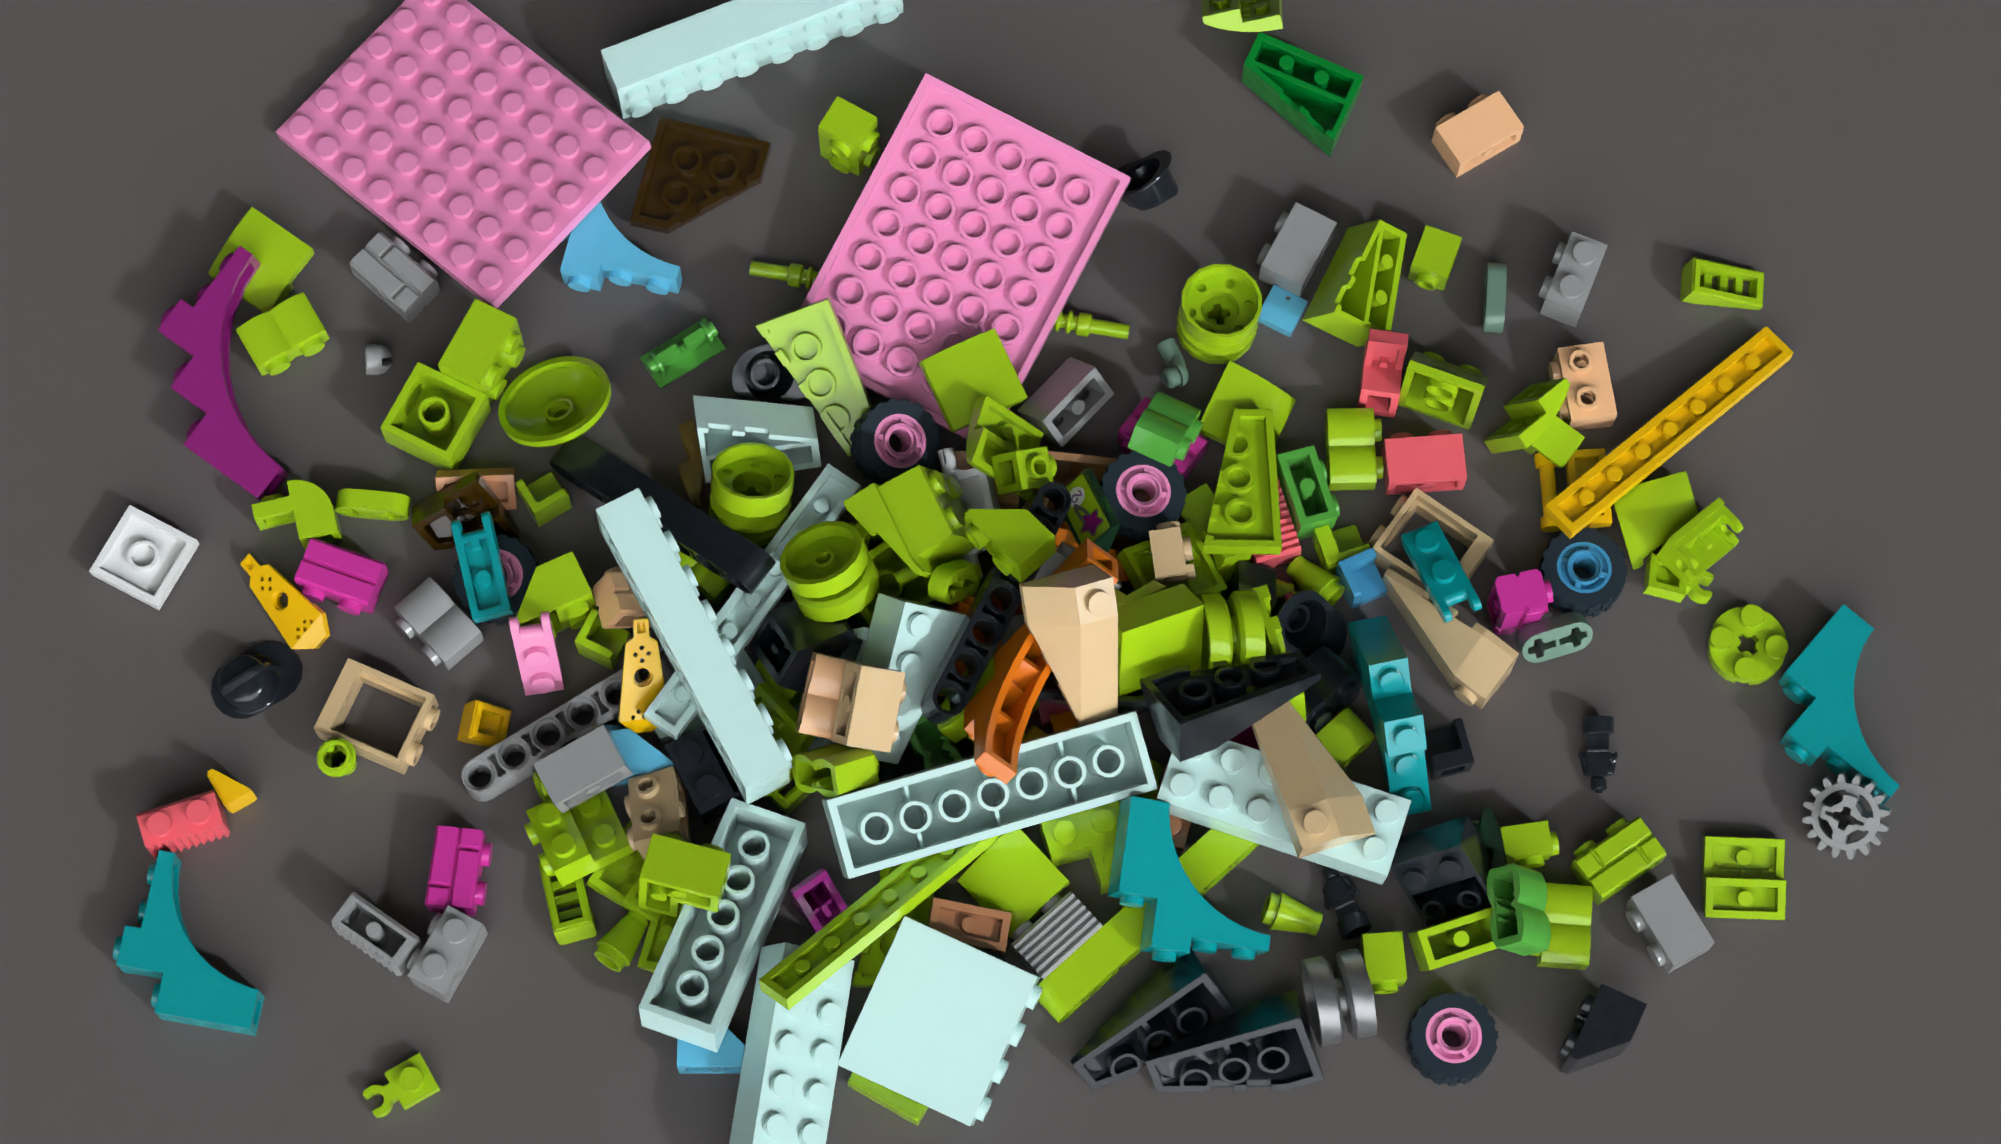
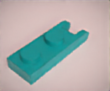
(1439, 569)
(482, 570)

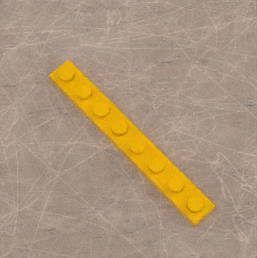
(1667, 432)

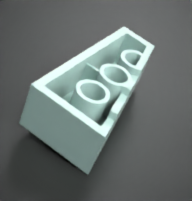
(913, 641)

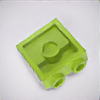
(578, 839)

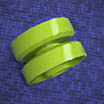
(829, 571)
(1232, 630)

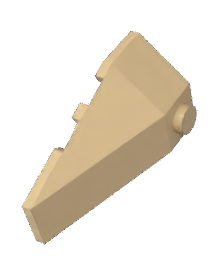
(1078, 637)
(1468, 657)
(1310, 786)

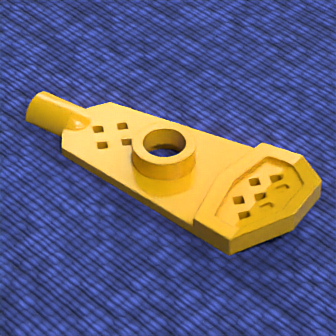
(301, 621)
(637, 694)

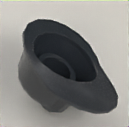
(1150, 181)
(763, 378)
(1309, 623)
(256, 680)

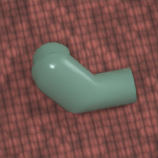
(1176, 371)

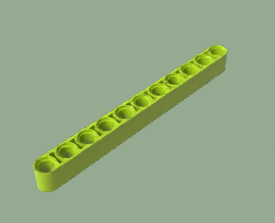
(1204, 865)

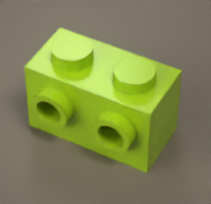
(849, 137)

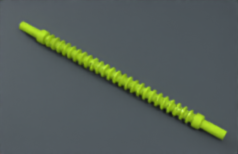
(1081, 324)

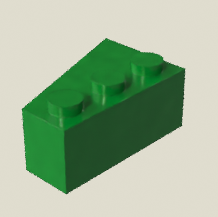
(1303, 89)

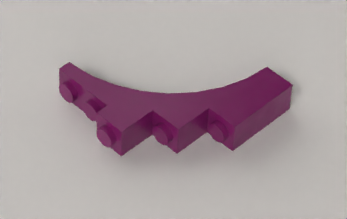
(206, 380)

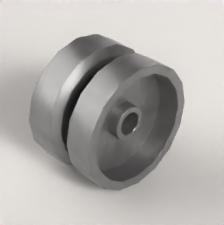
(1340, 997)

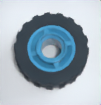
(1598, 556)

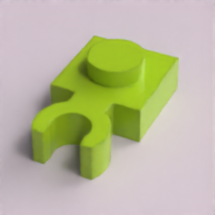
(1664, 584)
(408, 1083)

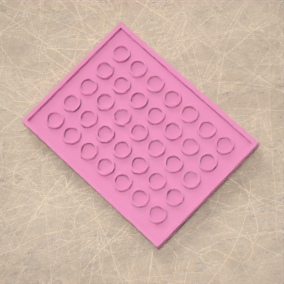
(464, 143)
(962, 235)

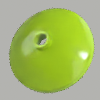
(554, 401)

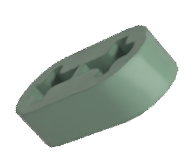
(1494, 297)
(1554, 637)

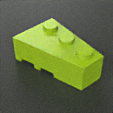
(1360, 283)

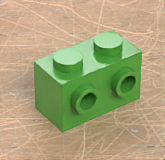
(1306, 490)

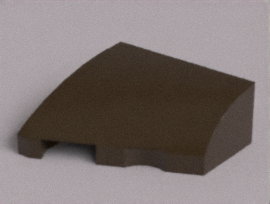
(460, 501)

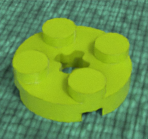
(1748, 623)

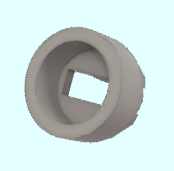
(373, 359)

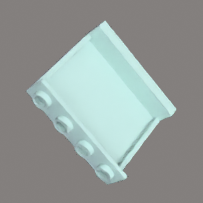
(940, 1022)

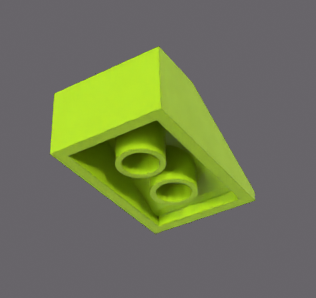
(1442, 389)

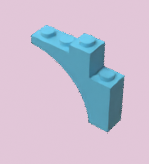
(600, 252)

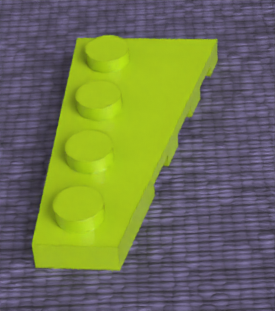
(821, 363)

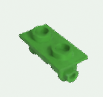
(683, 353)

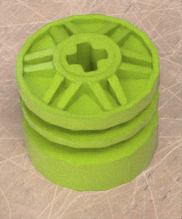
(1224, 295)
(752, 490)

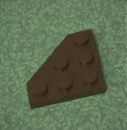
(693, 173)

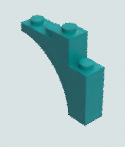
(1825, 684)
(1393, 709)
(1175, 913)
(162, 949)

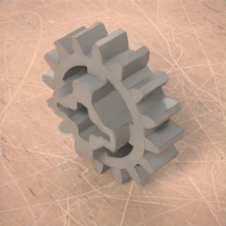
(1864, 819)

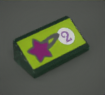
(1091, 512)

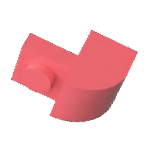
(1382, 371)

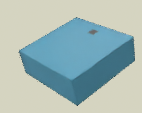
(1282, 310)

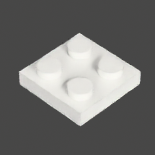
(144, 557)

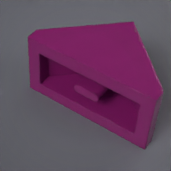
(817, 900)

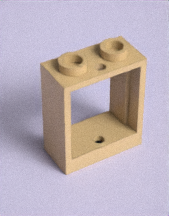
(1452, 524)
(343, 697)

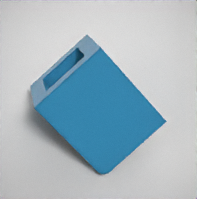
(1360, 578)

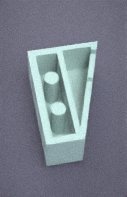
(734, 421)

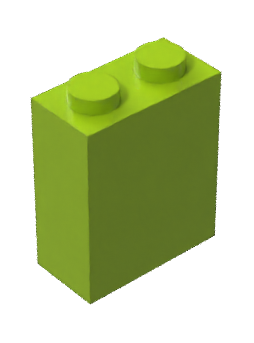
(1158, 635)

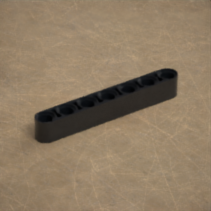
(694, 531)
(987, 619)

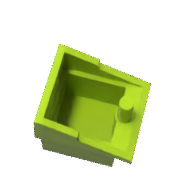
(917, 518)

